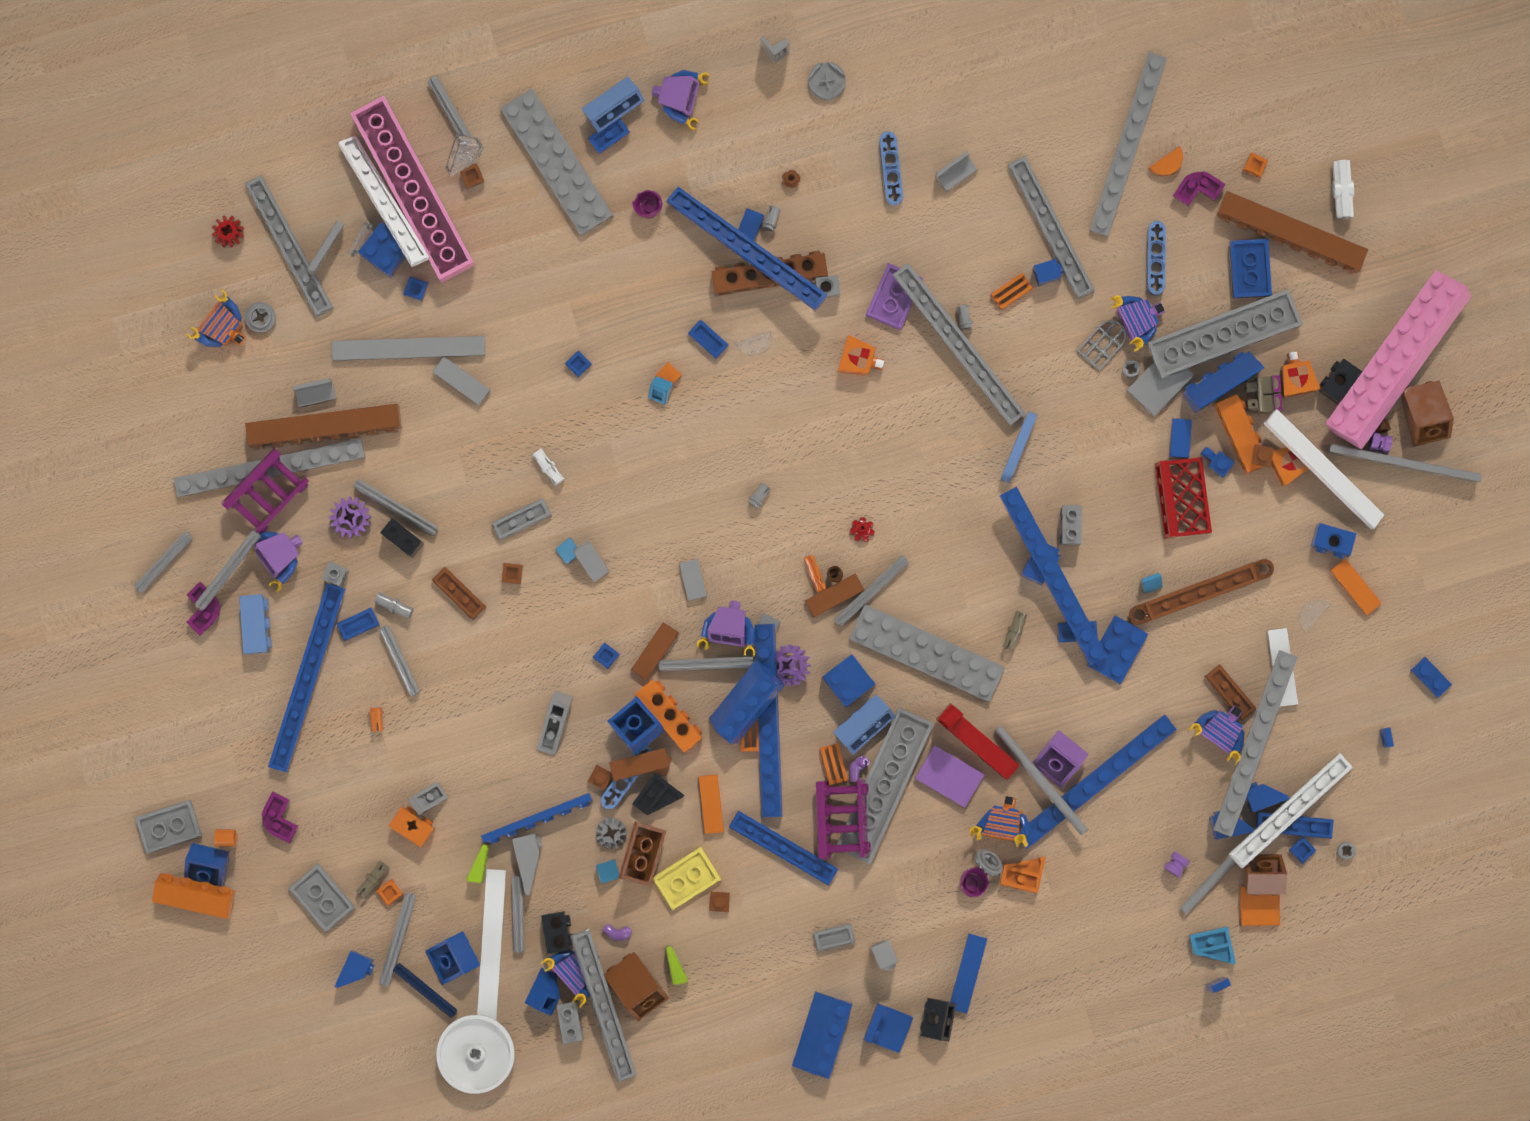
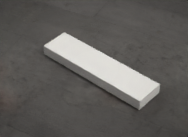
(1278, 641)

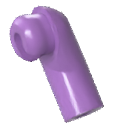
(856, 766)
(619, 934)

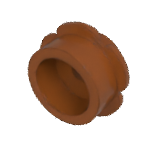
(788, 183)

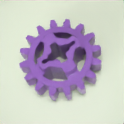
(338, 522)
(792, 665)

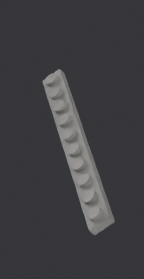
(1128, 144)
(958, 344)
(295, 462)
(1255, 743)

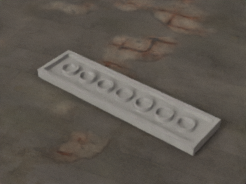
(556, 162)
(1224, 333)
(927, 653)
(889, 777)

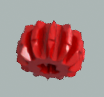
(230, 237)

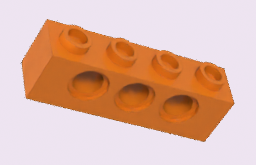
(685, 741)

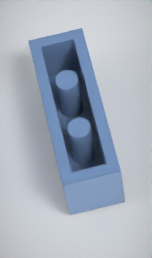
(613, 104)
(255, 624)
(864, 724)

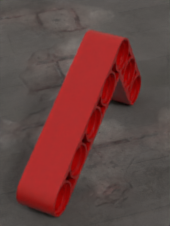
(977, 742)

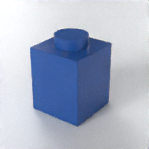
(1047, 272)

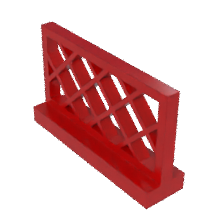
(1167, 502)

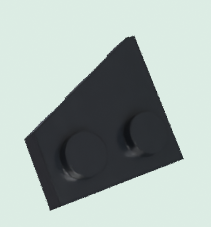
(656, 795)

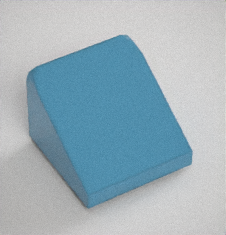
(660, 390)
(566, 549)
(1151, 583)
(607, 871)

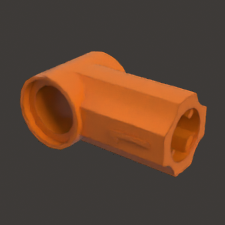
(225, 837)

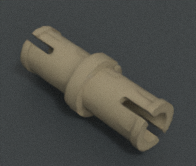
(1014, 630)
(372, 879)

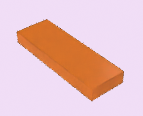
(1355, 587)
(711, 804)

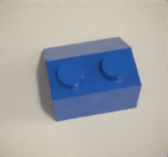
(848, 680)
(206, 864)
(452, 958)

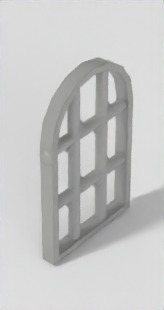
(1095, 345)

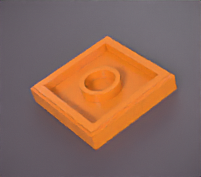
(1259, 909)

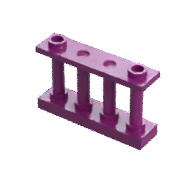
(246, 487)
(825, 829)

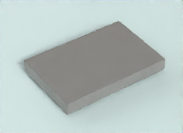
(1155, 392)
(168, 826)
(321, 897)

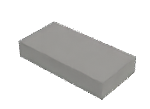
(591, 561)
(693, 580)
(834, 937)

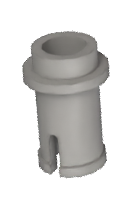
(771, 218)
(964, 317)
(759, 495)

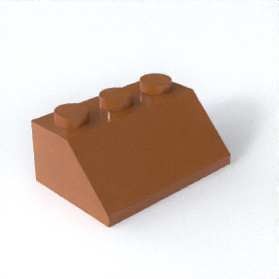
(642, 854)

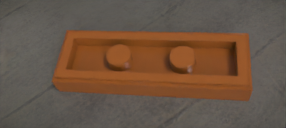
(459, 593)
(834, 595)
(654, 651)
(1230, 691)
(639, 764)

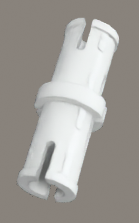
(548, 467)

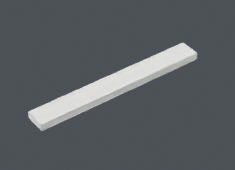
(383, 201)
(1323, 469)
(1290, 810)
(491, 943)

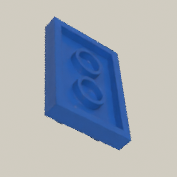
(1250, 268)
(1121, 645)

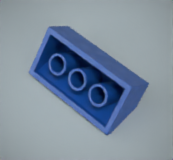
(1223, 381)
(745, 703)
(822, 1035)

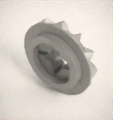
(251, 315)
(602, 829)
(989, 862)

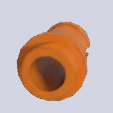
(376, 717)

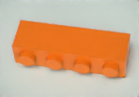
(1239, 430)
(193, 895)

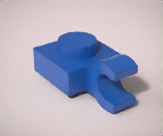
(1218, 462)

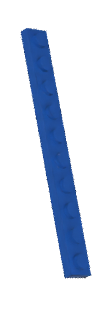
(746, 248)
(1053, 576)
(306, 678)
(769, 728)
(1101, 777)

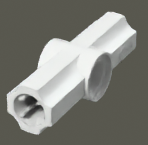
(1343, 189)

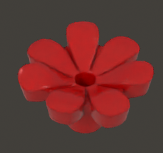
(859, 533)

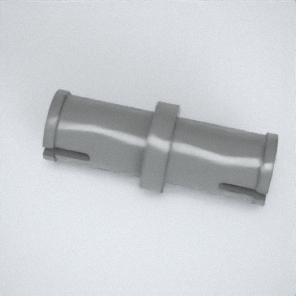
(394, 605)

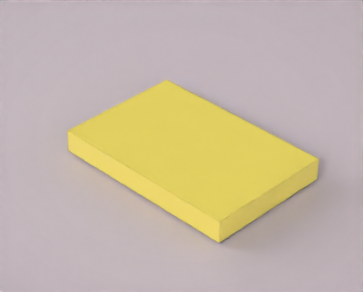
(686, 878)

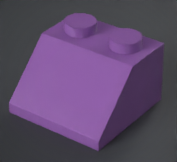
(1060, 759)

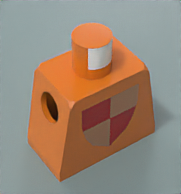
(858, 358)
(1297, 377)
(1287, 465)

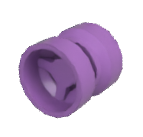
(1380, 443)
(1176, 865)

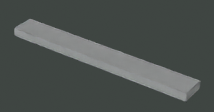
(1051, 227)
(288, 245)
(408, 348)
(1404, 463)
(603, 1005)

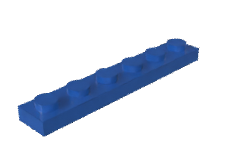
(529, 822)

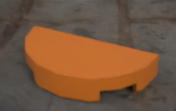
(1169, 164)

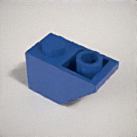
(544, 992)

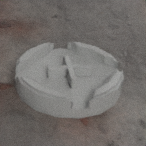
(826, 81)

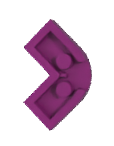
(1199, 182)
(203, 618)
(273, 819)

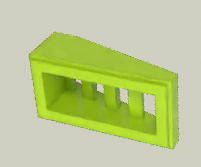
(478, 869)
(677, 973)

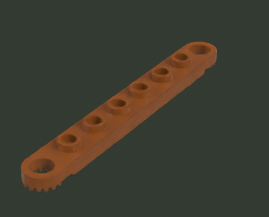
(1201, 591)

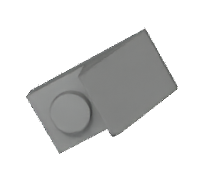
(428, 798)

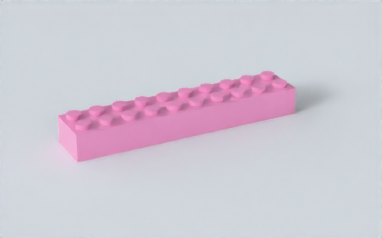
(412, 189)
(1398, 359)

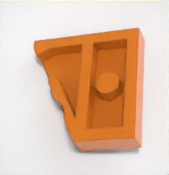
(1023, 875)

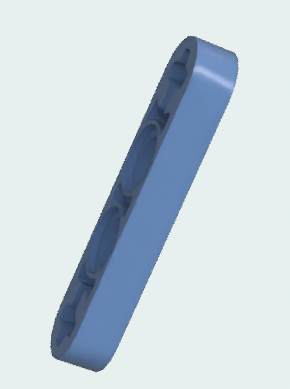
(891, 168)
(1156, 258)
(1018, 447)
(629, 781)

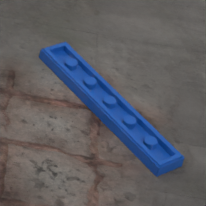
(783, 848)

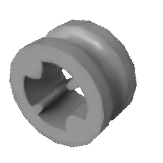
(1136, 366)
(1352, 850)

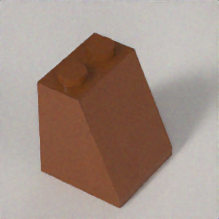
(1427, 413)
(635, 986)

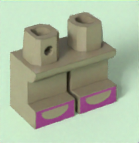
(1266, 393)

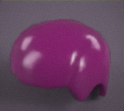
(647, 204)
(974, 882)

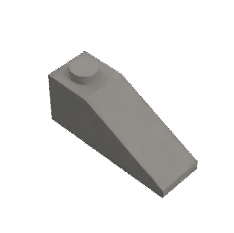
(554, 722)
(527, 856)

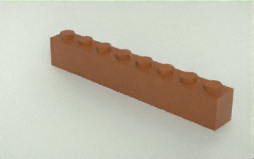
(1291, 232)
(323, 425)

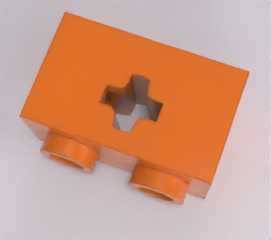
(418, 836)

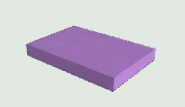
(890, 301)
(949, 776)

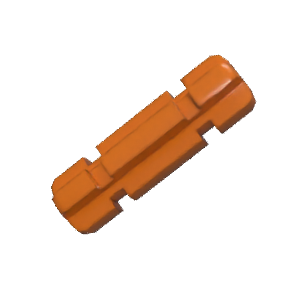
(815, 573)

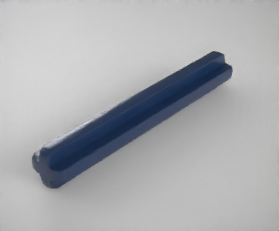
(425, 990)

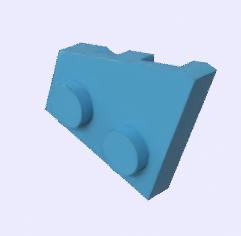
(1213, 944)

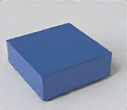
(415, 288)
(578, 363)
(606, 655)
(1386, 737)
(1302, 850)

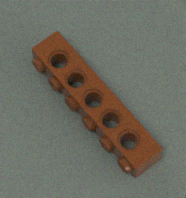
(723, 287)

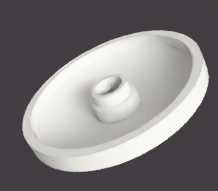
(475, 1054)

